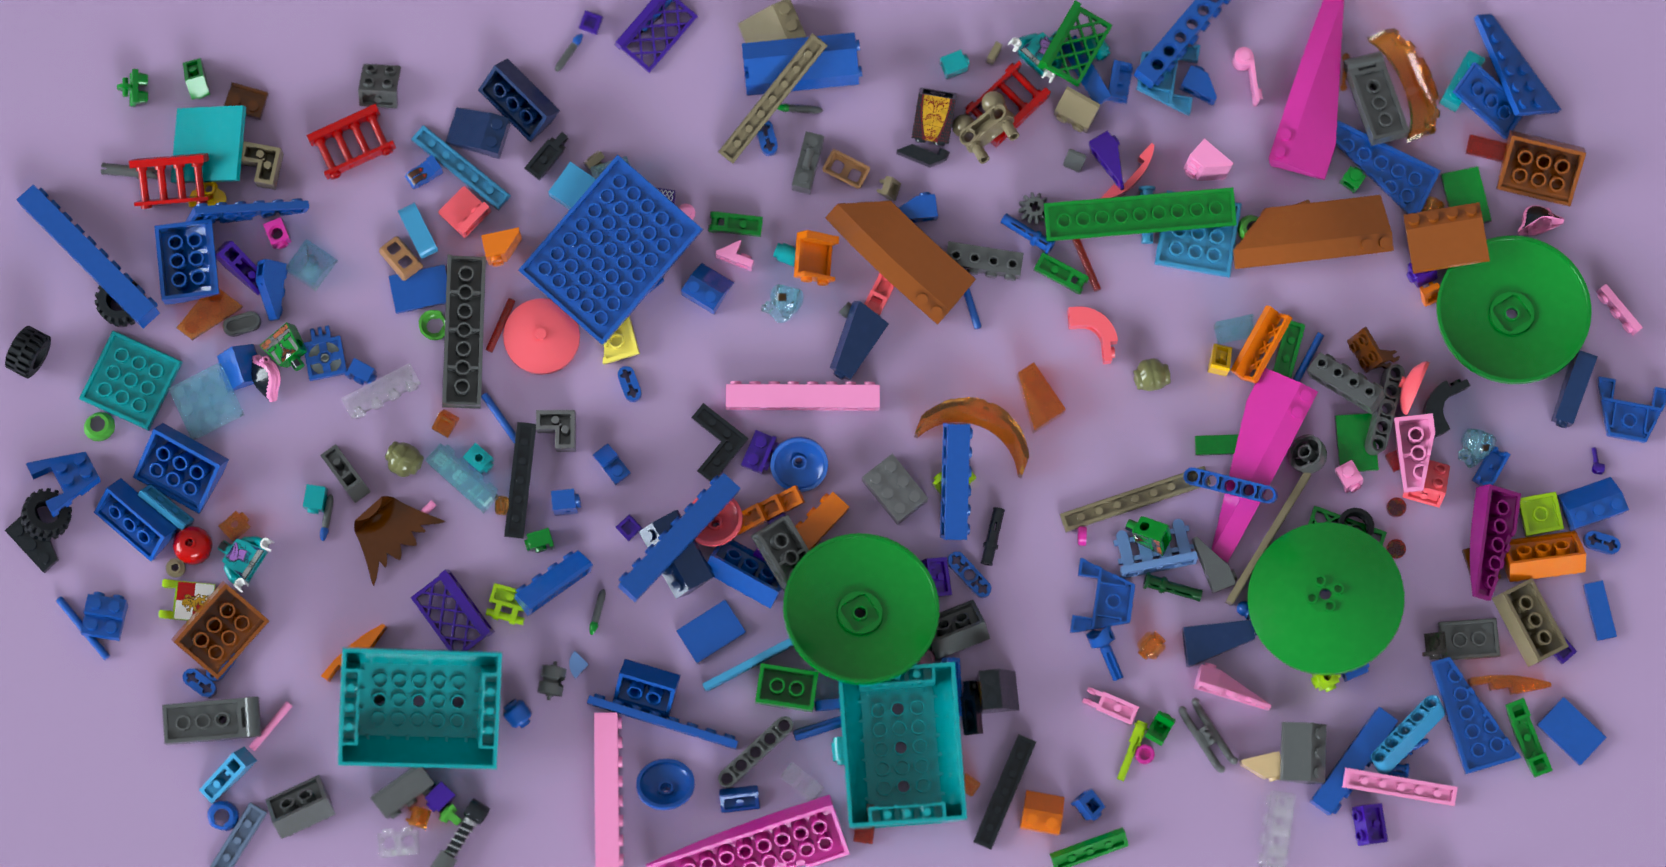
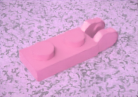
(1112, 706)

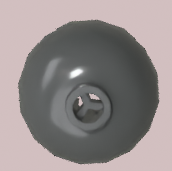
(1307, 454)

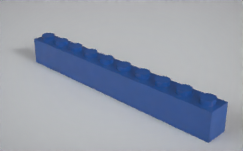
(85, 253)

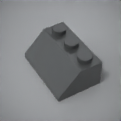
(959, 629)
(1303, 752)
(403, 792)
(300, 807)

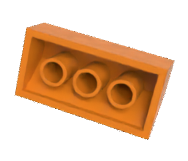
(1545, 556)

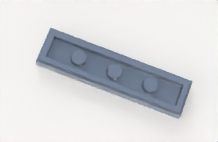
(240, 837)

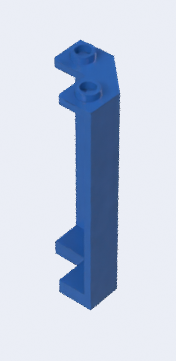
(833, 68)

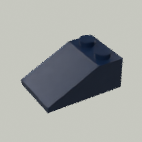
(479, 132)

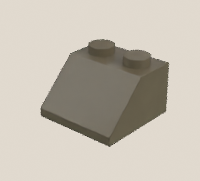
(1076, 110)

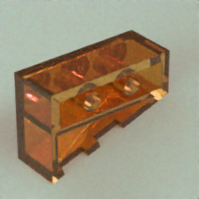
(1039, 398)

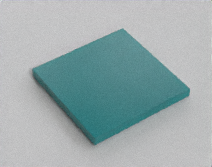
(214, 132)
(130, 380)

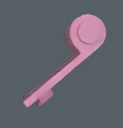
(1244, 61)

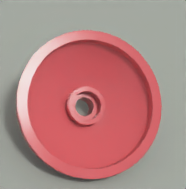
(1411, 385)
(730, 523)

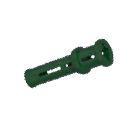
(1163, 585)

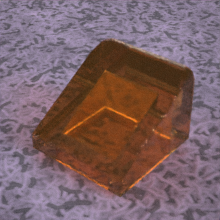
(445, 423)
(971, 785)

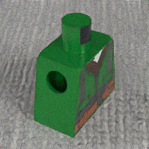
(286, 347)
(1150, 534)

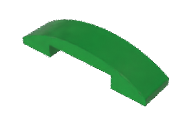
(1527, 738)

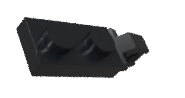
(546, 156)
(971, 709)

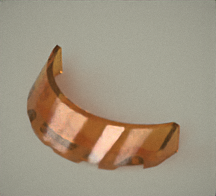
(1416, 81)
(982, 414)

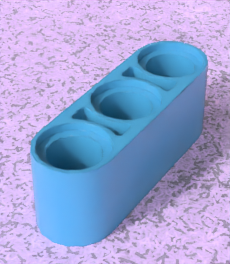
(418, 230)

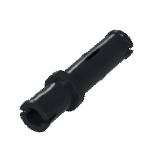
(990, 545)

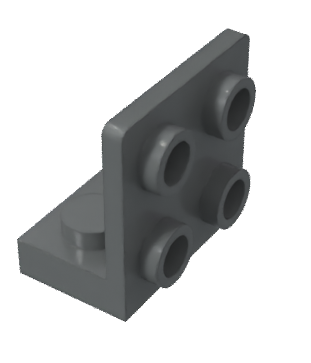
(379, 85)

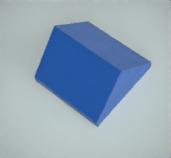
(238, 365)

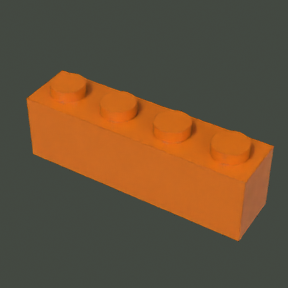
(821, 519)

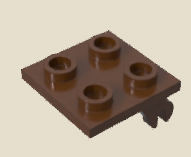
(1368, 352)

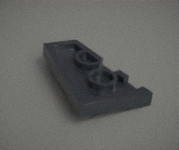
(40, 552)

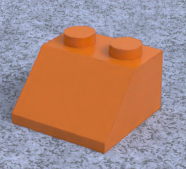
(501, 245)
(1042, 813)

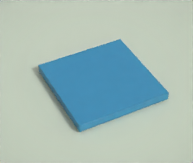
(1199, 249)

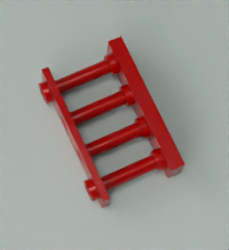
(1025, 109)
(336, 131)
(178, 163)

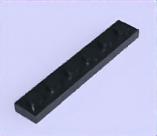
(520, 480)
(1004, 792)

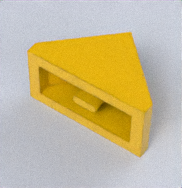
(1220, 360)

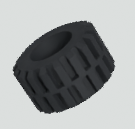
(111, 316)
(27, 352)
(39, 528)

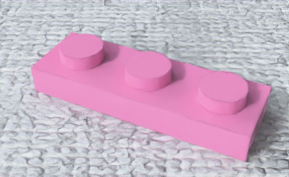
(1619, 310)

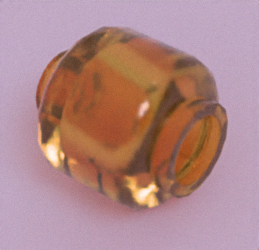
(1151, 645)

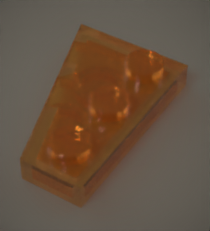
(207, 314)

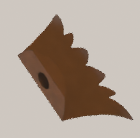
(385, 527)

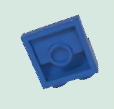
(104, 616)

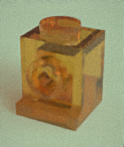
(235, 532)

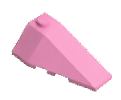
(1414, 444)
(1220, 684)

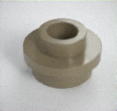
(175, 574)

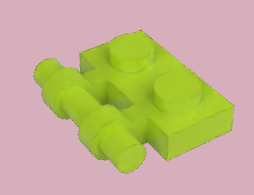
(504, 596)

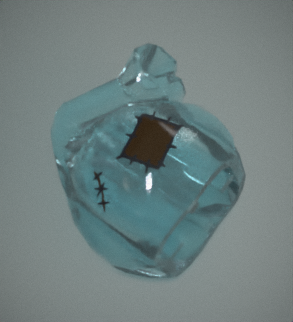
(784, 303)
(1475, 446)

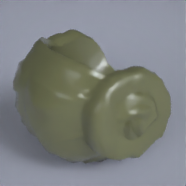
(1151, 375)
(403, 459)

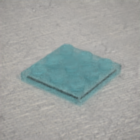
(206, 401)

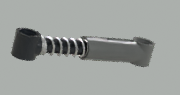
(474, 815)

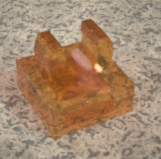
(419, 817)

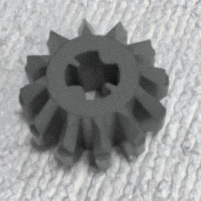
(1026, 209)

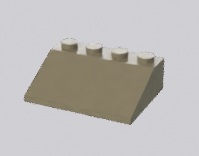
(772, 23)

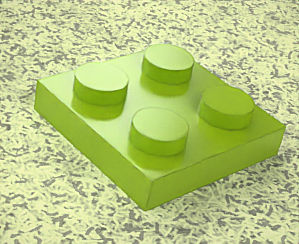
(1540, 514)

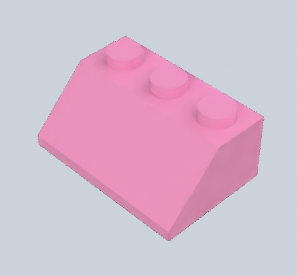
(1207, 163)

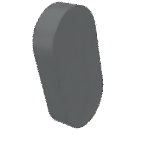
(241, 323)

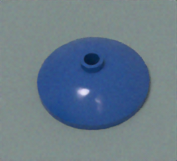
(804, 474)
(665, 776)

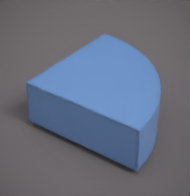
(577, 664)

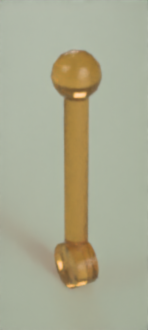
(1343, 87)

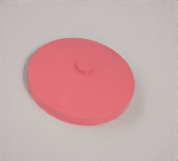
(541, 337)

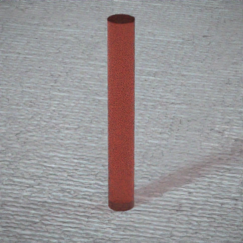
(1086, 264)
(500, 325)

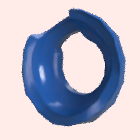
(233, 815)

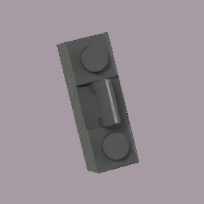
(807, 162)

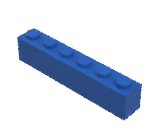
(955, 481)
(1355, 757)

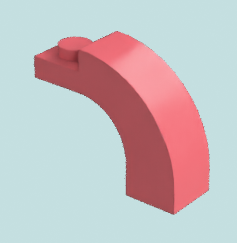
(1093, 320)

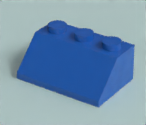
(1592, 503)
(646, 687)

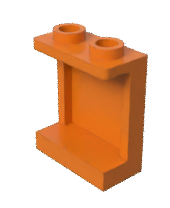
(814, 257)

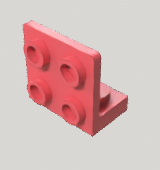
(464, 212)
(1434, 486)

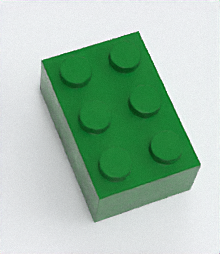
(786, 687)

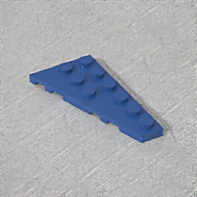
(1519, 81)
(1395, 172)

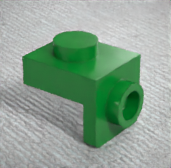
(1160, 728)

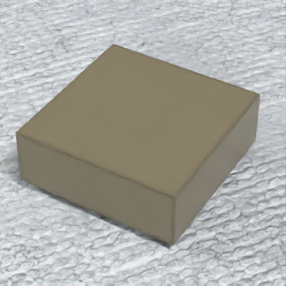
(991, 58)

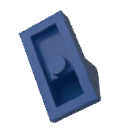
(611, 464)

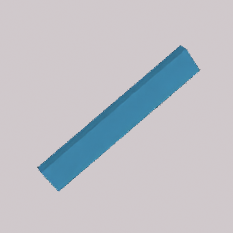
(461, 167)
(747, 665)

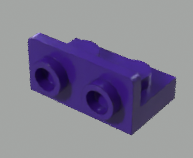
(759, 452)
(940, 574)
(1369, 824)

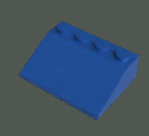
(186, 261)
(180, 467)

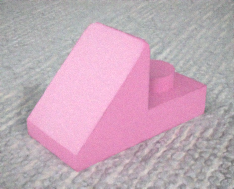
(730, 255)

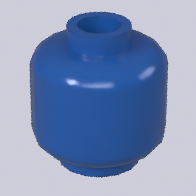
(517, 713)

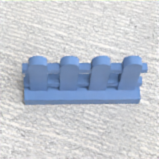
(1151, 565)

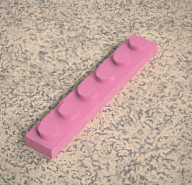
(1399, 786)

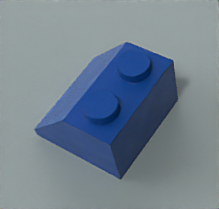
(706, 288)

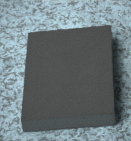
(1471, 638)

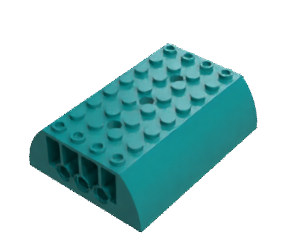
(425, 734)
(932, 753)

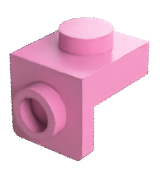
(1349, 476)

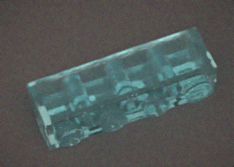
(462, 478)

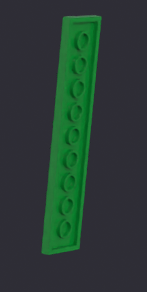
(1140, 214)

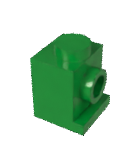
(1352, 179)
(539, 541)

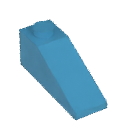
(228, 774)

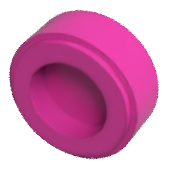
(1082, 536)
(1144, 754)

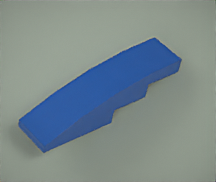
(1092, 80)

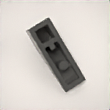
(345, 473)
(1215, 569)

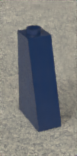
(857, 339)
(1573, 389)
(1211, 640)

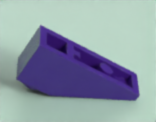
(1107, 153)
(238, 264)

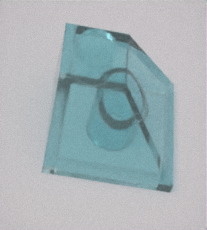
(311, 265)

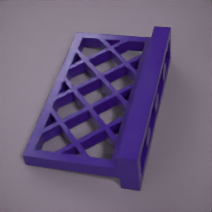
(640, 23)
(466, 604)

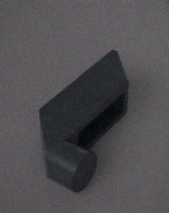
(922, 155)

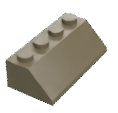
(1530, 622)

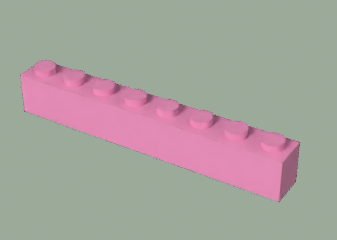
(803, 396)
(607, 790)

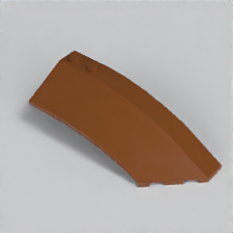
(1316, 232)
(903, 255)

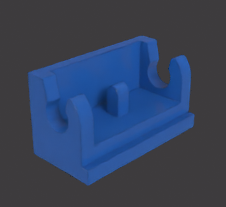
(1120, 81)
(1491, 467)

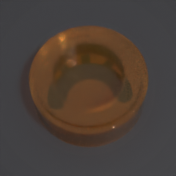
(501, 505)

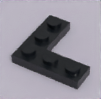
(730, 441)

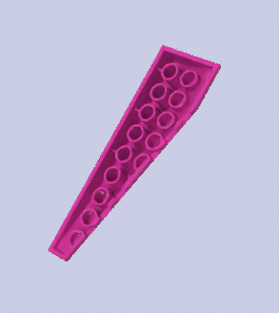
(1310, 115)
(1266, 433)
(787, 838)

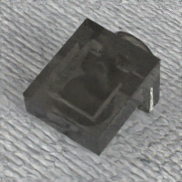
(1435, 645)

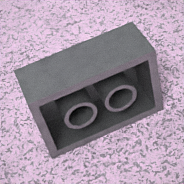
(894, 489)

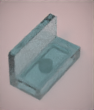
(1233, 329)

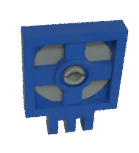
(324, 355)

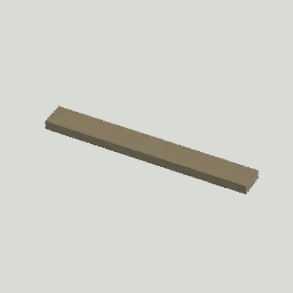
(772, 98)
(1128, 501)
(1268, 538)

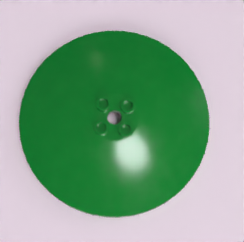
(1539, 287)
(869, 576)
(1333, 632)

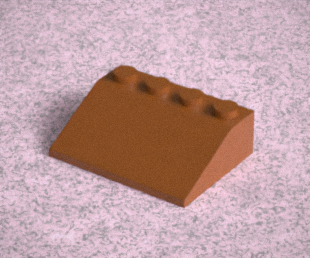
(1541, 168)
(1446, 237)
(219, 629)

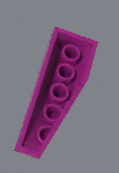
(1491, 531)

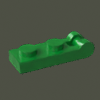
(736, 224)
(1060, 273)

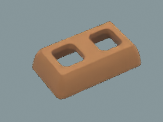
(850, 164)
(392, 260)

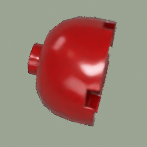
(200, 547)

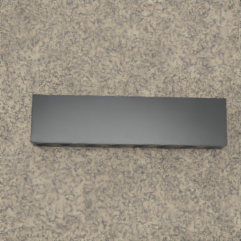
(464, 332)
(781, 548)

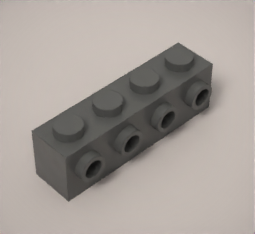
(987, 260)
(1346, 383)

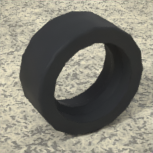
(1361, 514)

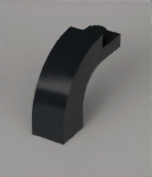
(1436, 400)

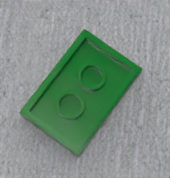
(1464, 188)
(1351, 438)

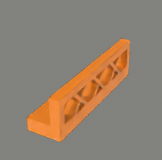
(1258, 344)

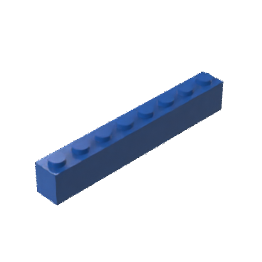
(679, 537)

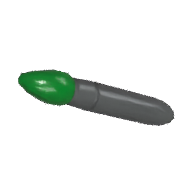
(799, 108)
(597, 612)

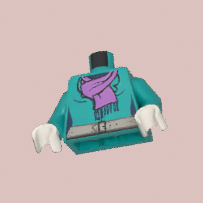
(1032, 50)
(243, 558)

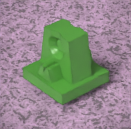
(448, 813)

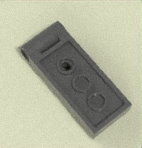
(1377, 107)
(202, 720)

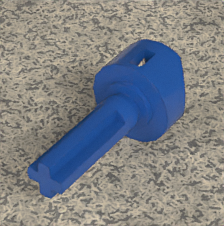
(1102, 640)

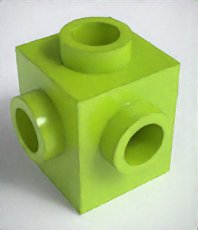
(1319, 682)

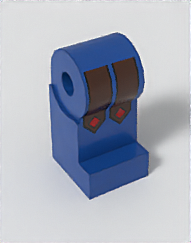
(424, 172)

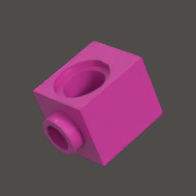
(274, 226)

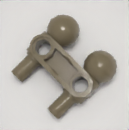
(983, 130)

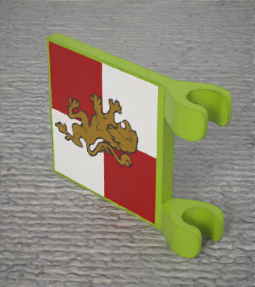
(187, 598)

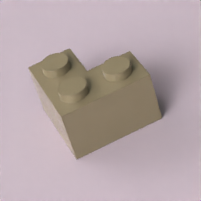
(266, 159)

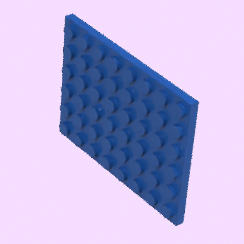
(610, 250)

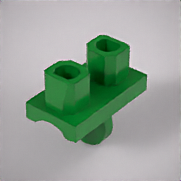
(135, 96)

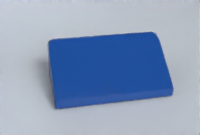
(739, 799)

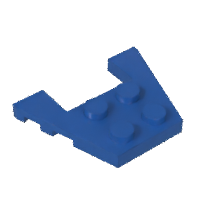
(1629, 419)
(74, 474)
(1112, 600)

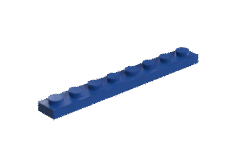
(655, 718)

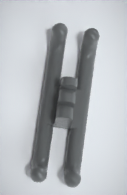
(1207, 736)

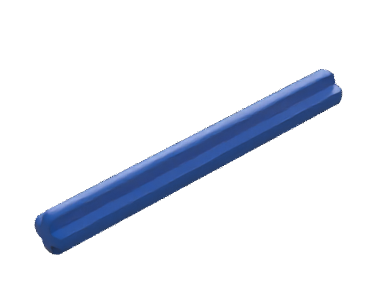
(817, 728)

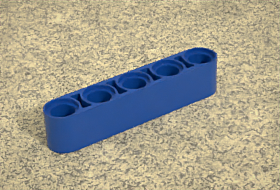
(1240, 486)

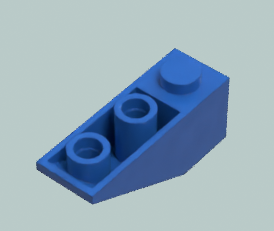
(270, 282)

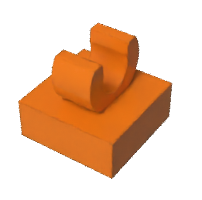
(1429, 294)

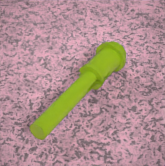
(1135, 740)

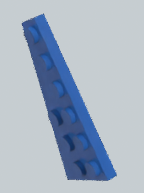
(242, 212)
(1472, 726)

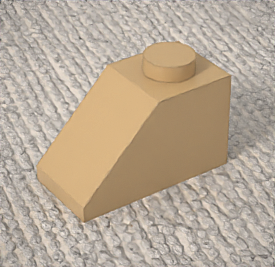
(1264, 766)

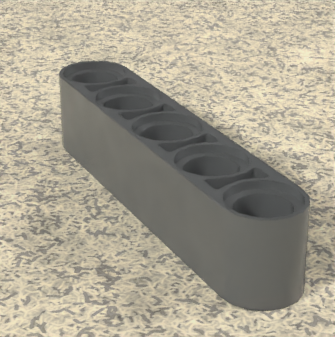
(1379, 416)
(762, 745)

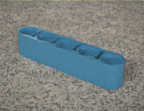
(1408, 734)

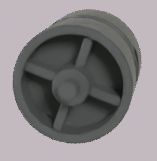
(551, 681)

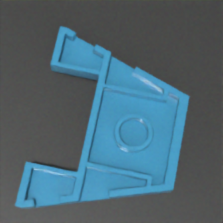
(1164, 92)

